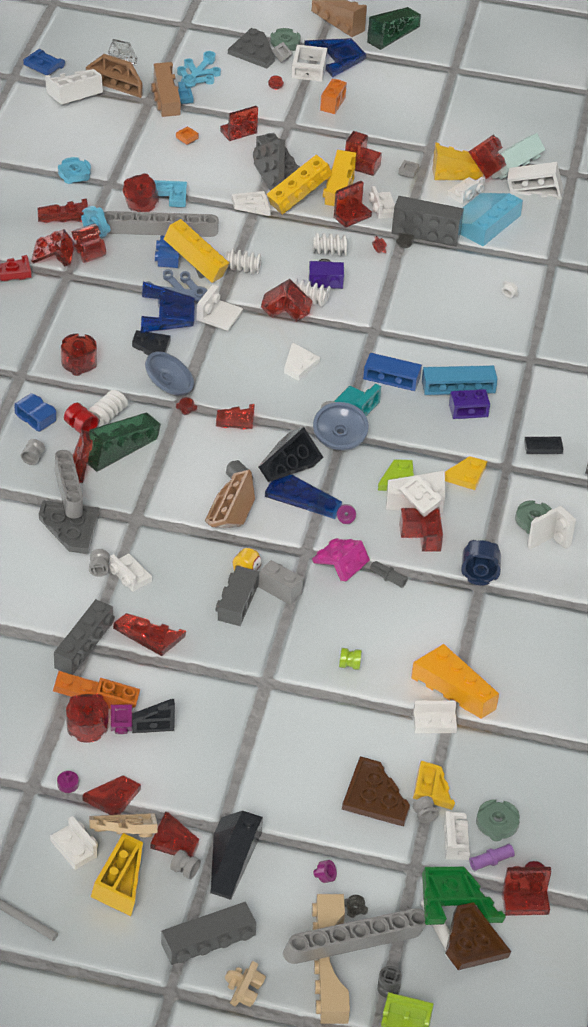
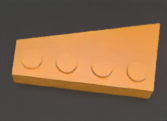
(456, 681)

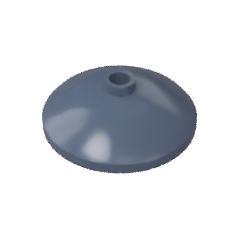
(169, 373)
(340, 418)

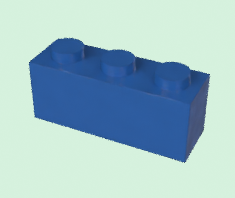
(392, 371)

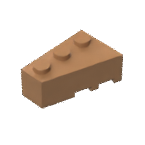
(165, 91)

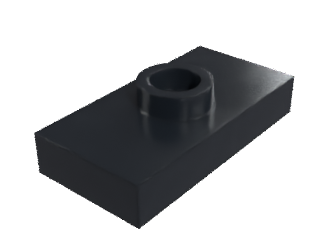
(543, 445)

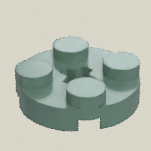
(287, 36)
(528, 508)
(495, 829)

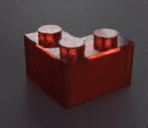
(487, 156)
(367, 160)
(287, 298)
(427, 528)

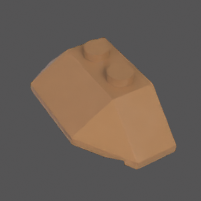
(117, 74)
(232, 502)

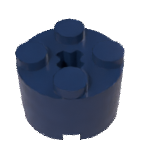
(481, 562)

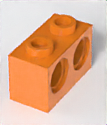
(333, 96)

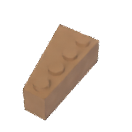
(342, 14)

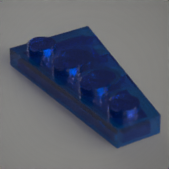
(303, 495)

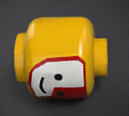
(248, 559)

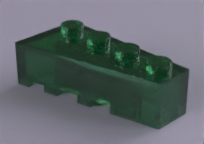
(391, 26)
(120, 439)

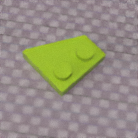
(396, 470)

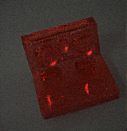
(241, 123)
(349, 205)
(58, 244)
(526, 891)

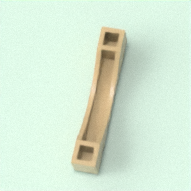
(333, 995)

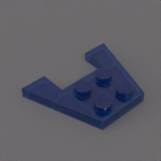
(343, 51)
(175, 309)

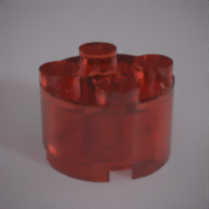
(140, 193)
(89, 243)
(78, 353)
(87, 717)

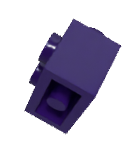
(326, 273)
(469, 404)

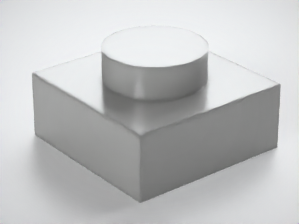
(282, 52)
(408, 169)

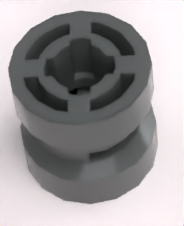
(389, 981)

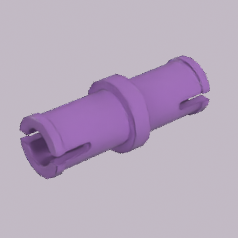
(491, 857)

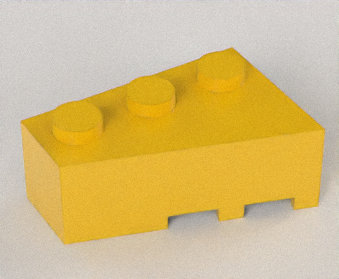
(453, 164)
(342, 175)
(119, 876)

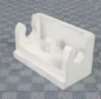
(456, 836)

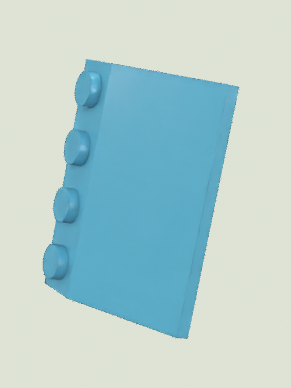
(489, 215)

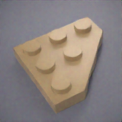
(139, 824)

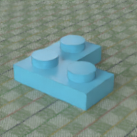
(175, 190)

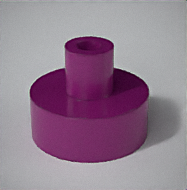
(346, 518)
(68, 781)
(325, 871)

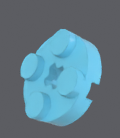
(81, 172)
(96, 215)

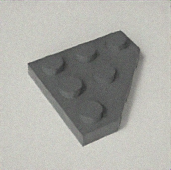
(253, 48)
(270, 162)
(72, 533)

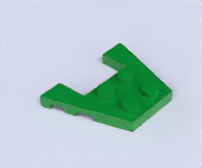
(454, 888)

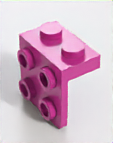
(345, 555)

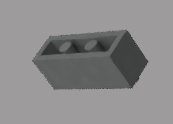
(237, 595)

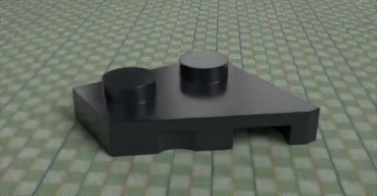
(151, 342)
(155, 718)

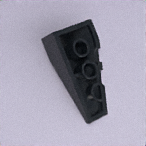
(290, 455)
(232, 849)

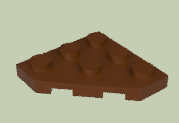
(375, 794)
(473, 939)

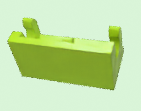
(406, 1012)

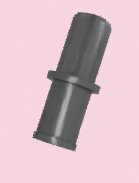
(389, 574)

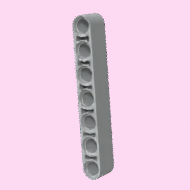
(158, 223)
(354, 936)

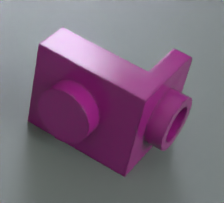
(121, 718)

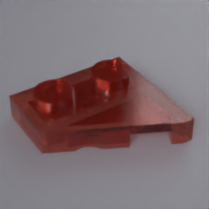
(236, 418)
(81, 454)
(113, 796)
(174, 836)

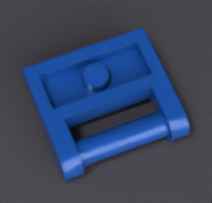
(43, 62)

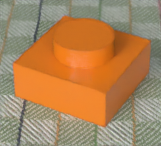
(187, 135)

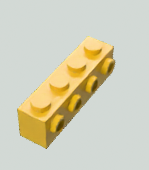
(299, 184)
(196, 250)

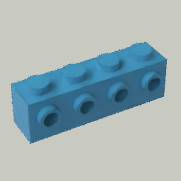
(458, 378)

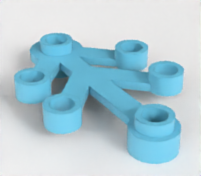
(191, 79)

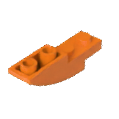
(112, 692)

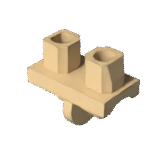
(250, 977)

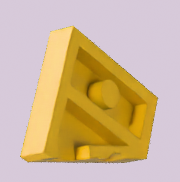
(466, 473)
(431, 783)

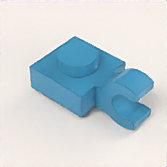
(185, 93)

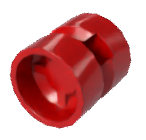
(80, 418)

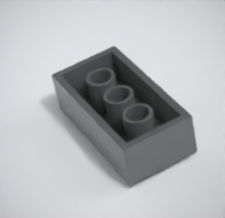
(427, 220)

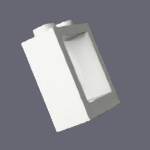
(315, 71)

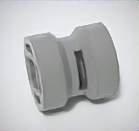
(32, 452)
(99, 562)
(183, 863)

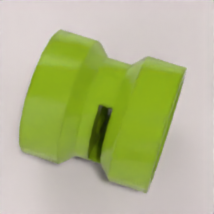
(350, 658)

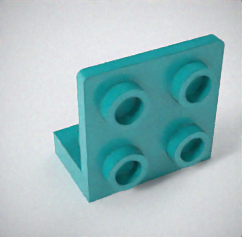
(364, 401)

